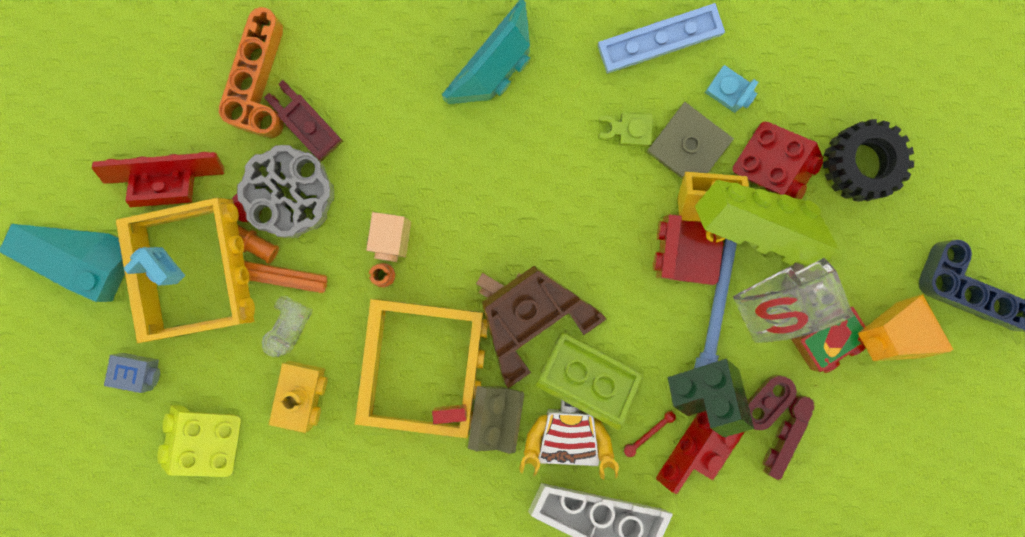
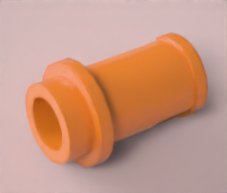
(388, 280)

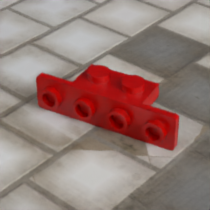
(159, 178)
(697, 450)

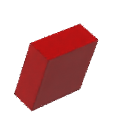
(449, 414)

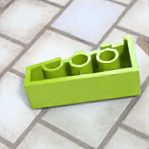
(767, 222)

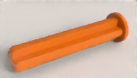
(286, 277)

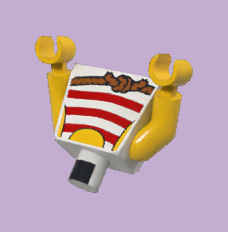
(570, 439)

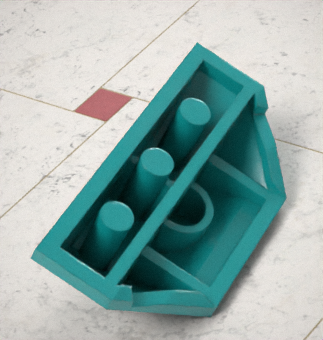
(494, 61)

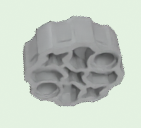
(291, 163)

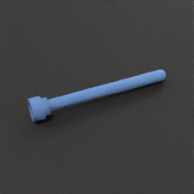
(717, 312)

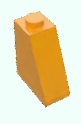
(905, 332)

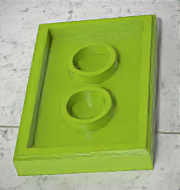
(589, 380)

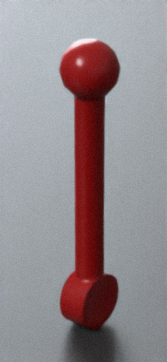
(630, 449)

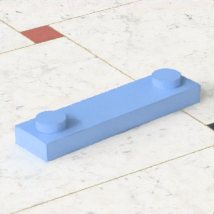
(661, 38)

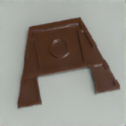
(527, 309)

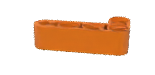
(258, 70)

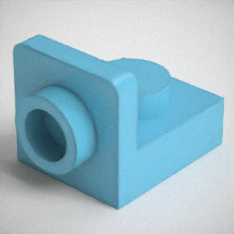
(732, 89)
(156, 264)

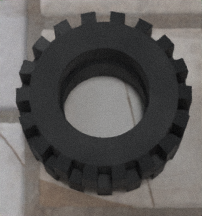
(892, 156)

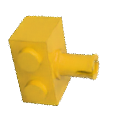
(693, 189)
(298, 397)

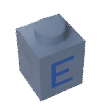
(132, 372)

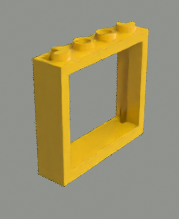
(144, 292)
(371, 361)

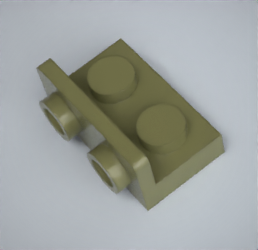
(496, 419)

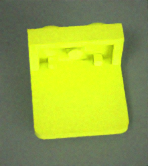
(199, 443)

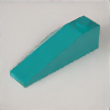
(72, 258)

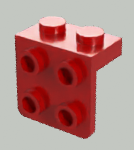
(779, 160)
(686, 252)

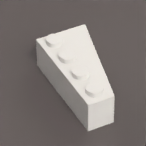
(596, 515)

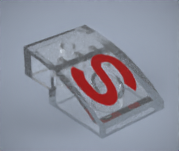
(794, 303)

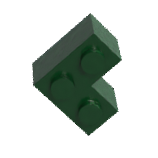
(717, 391)

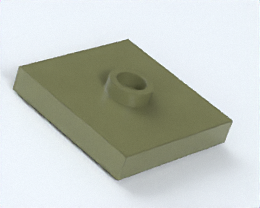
(689, 142)

